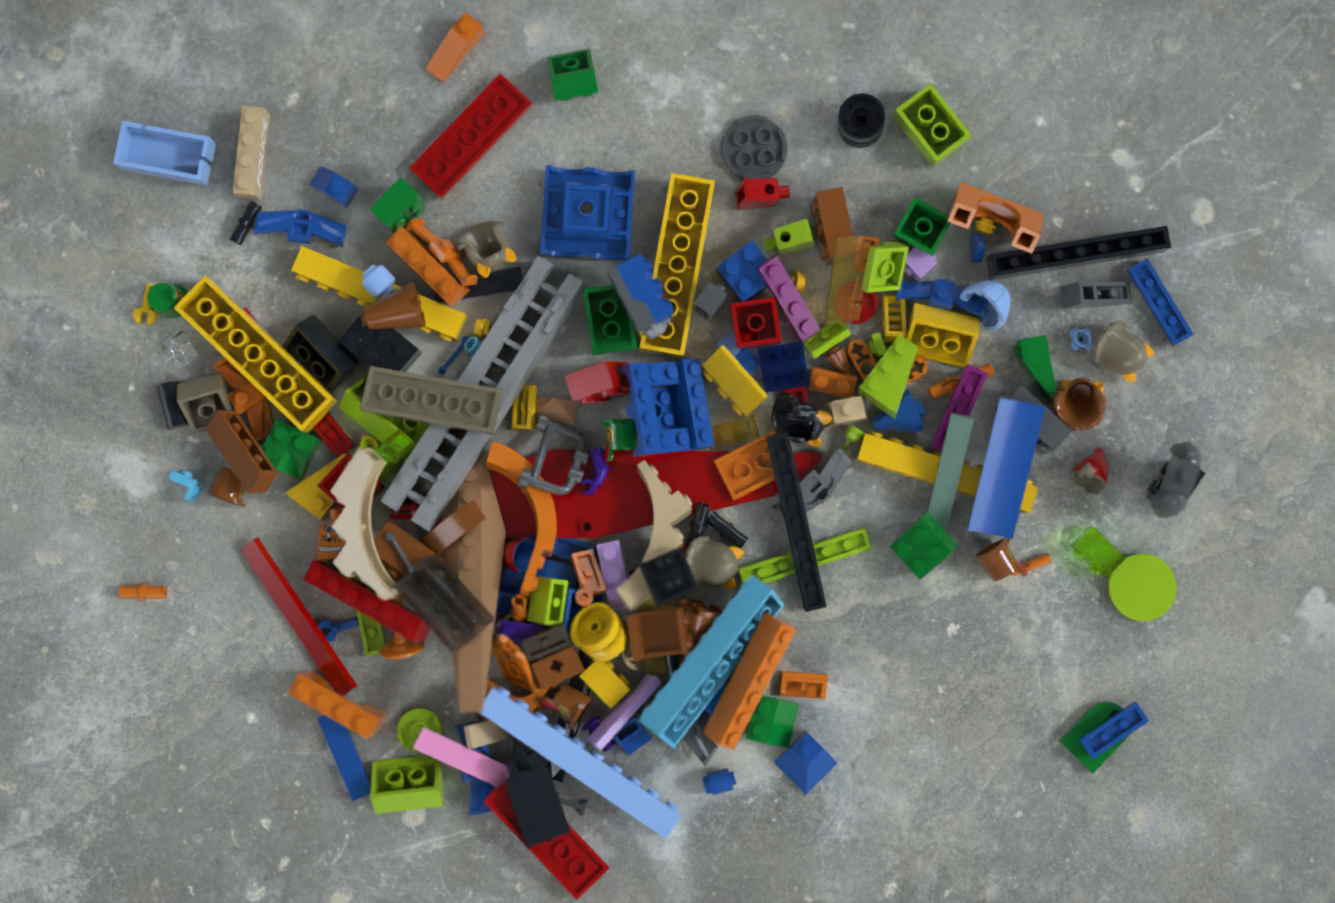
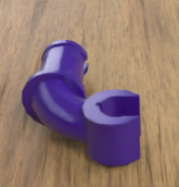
(600, 471)

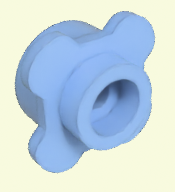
(1085, 334)

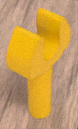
(145, 308)

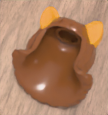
(1080, 403)

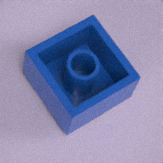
(741, 274)

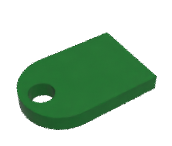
(1092, 718)

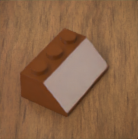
(390, 558)

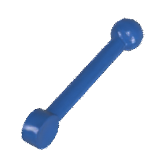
(442, 369)

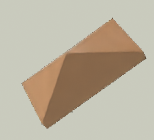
(558, 409)

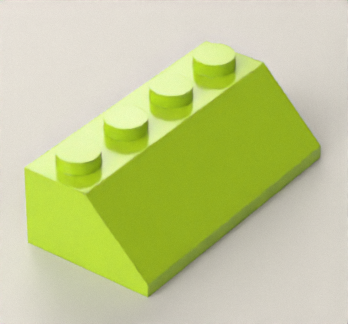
(379, 425)

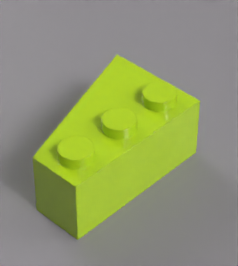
(890, 376)

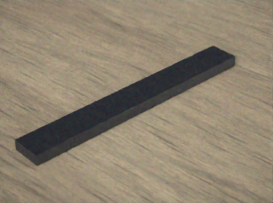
(796, 521)

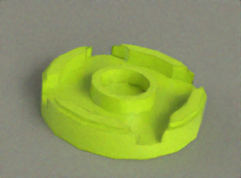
(412, 723)

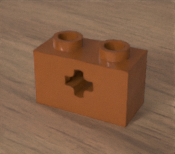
(547, 676)

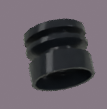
(862, 108)

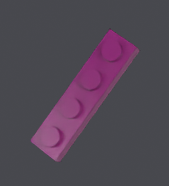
(788, 298)
(962, 400)

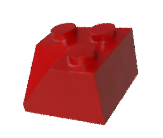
(755, 323)

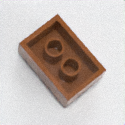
(832, 220)

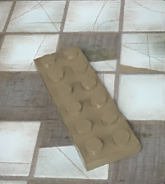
(431, 400)

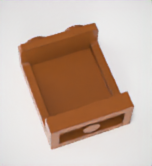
(659, 632)

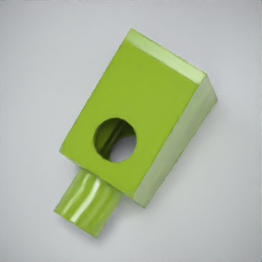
(800, 234)

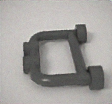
(580, 457)

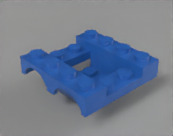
(581, 235)
(671, 416)

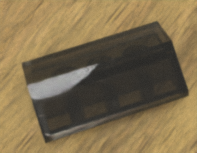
(444, 602)

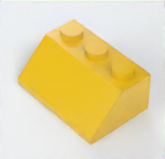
(943, 334)
(733, 382)

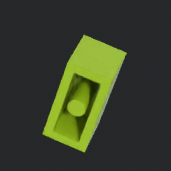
(548, 601)

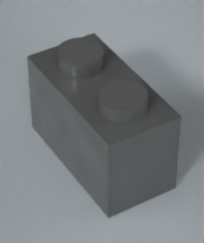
(710, 300)

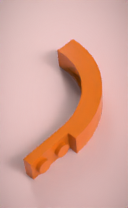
(511, 464)

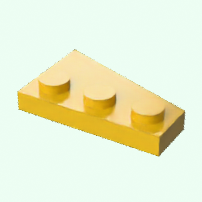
(311, 496)

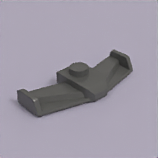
(819, 486)
(697, 741)

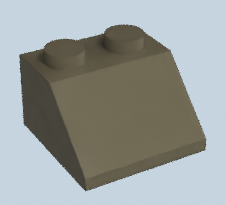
(202, 399)

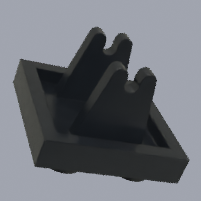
(668, 577)

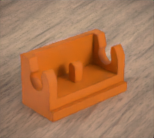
(803, 684)

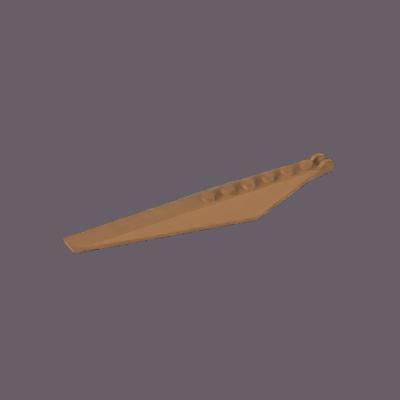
(478, 565)

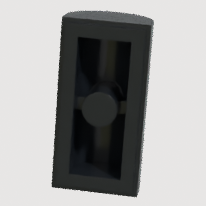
(172, 412)

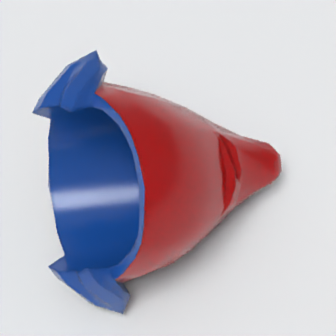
(518, 555)

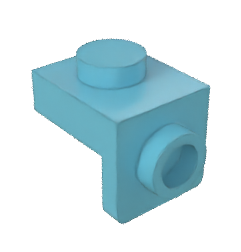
(185, 478)

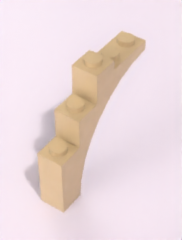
(667, 512)
(353, 525)

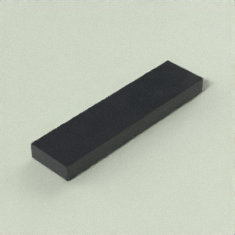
(496, 283)

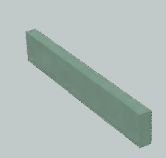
(950, 468)

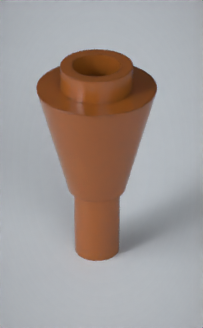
(838, 359)

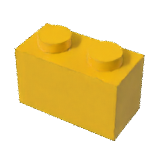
(606, 682)

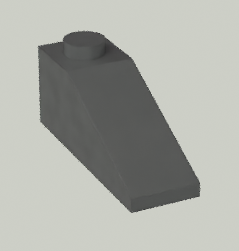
(1095, 294)

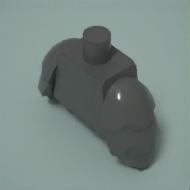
(1178, 480)

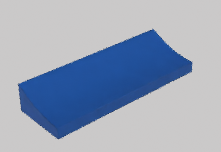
(1006, 467)

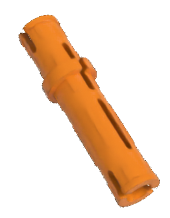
(949, 385)

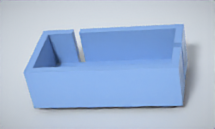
(164, 153)

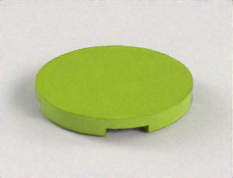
(1142, 587)

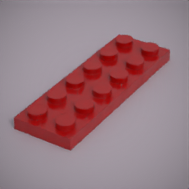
(470, 136)
(564, 856)

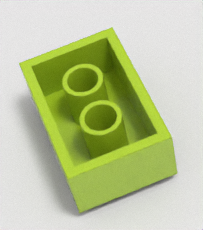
(931, 125)

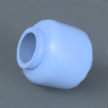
(378, 281)

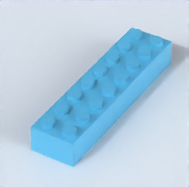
(710, 663)

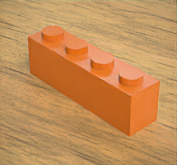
(427, 266)

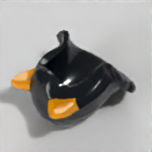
(801, 419)

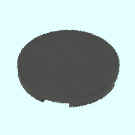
(754, 148)

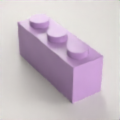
(613, 571)

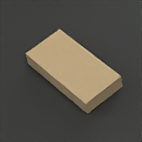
(483, 734)

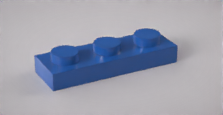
(1113, 730)

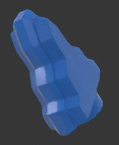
(907, 418)

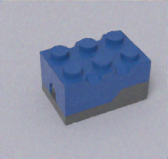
(642, 296)

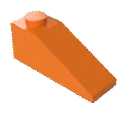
(455, 47)

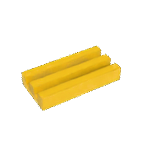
(527, 407)

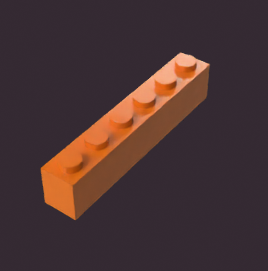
(749, 681)

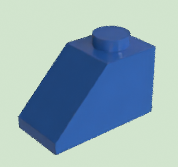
(334, 186)

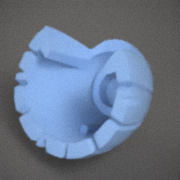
(998, 302)

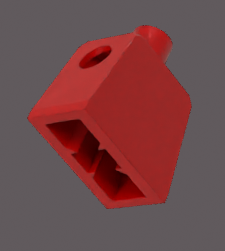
(760, 193)

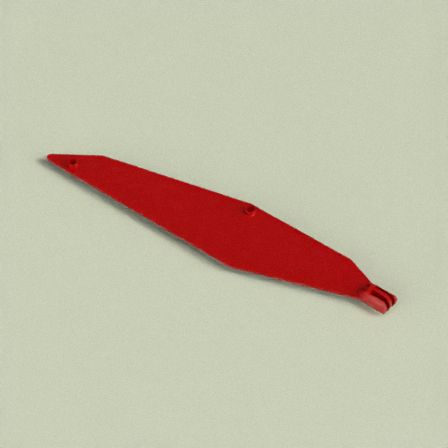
(623, 498)

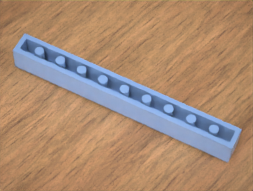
(579, 761)

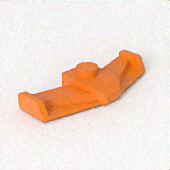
(444, 251)
(247, 398)

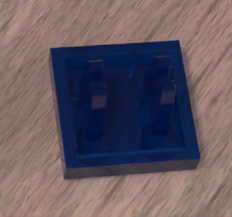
(783, 367)

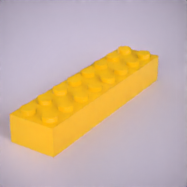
(680, 258)
(256, 354)

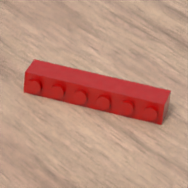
(364, 599)

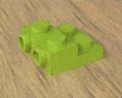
(885, 267)

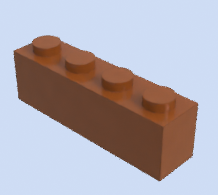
(241, 451)

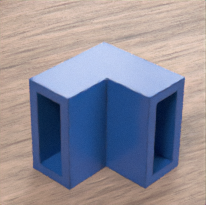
(632, 735)

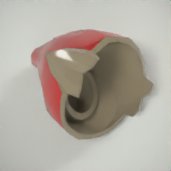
(1092, 472)

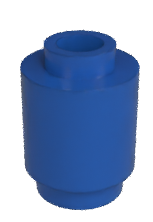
(719, 781)

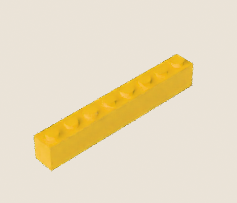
(348, 283)
(923, 466)

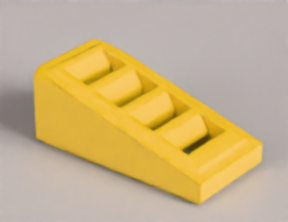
(891, 332)

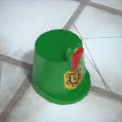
(165, 297)
(619, 436)

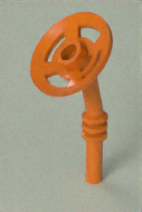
(400, 644)

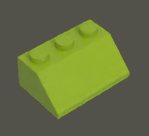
(406, 784)

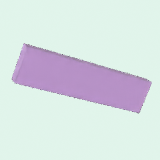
(624, 711)

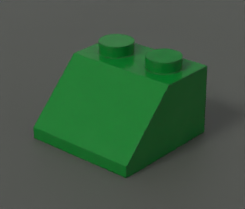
(572, 75)
(923, 226)
(772, 721)

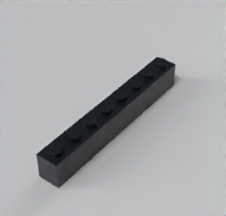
(1078, 253)

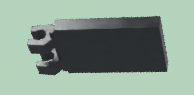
(535, 802)

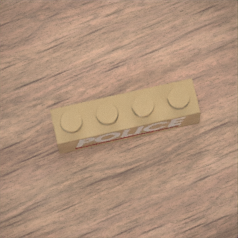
(251, 153)

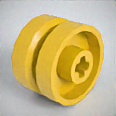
(599, 632)

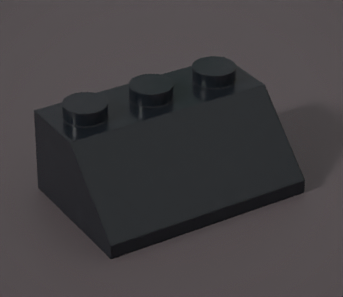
(320, 353)

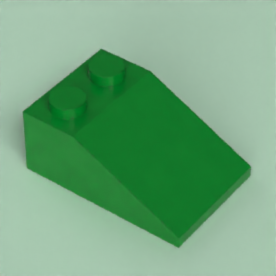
(608, 321)

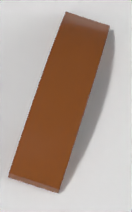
(453, 528)

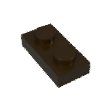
(545, 641)

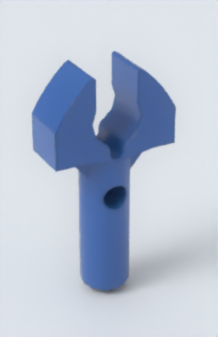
(337, 627)

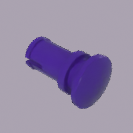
(592, 725)

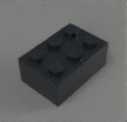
(380, 347)

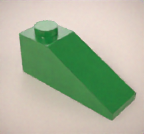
(1036, 362)

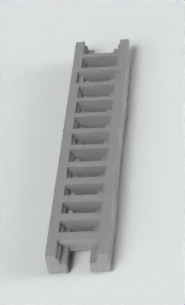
(512, 382)

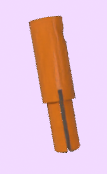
(1035, 563)

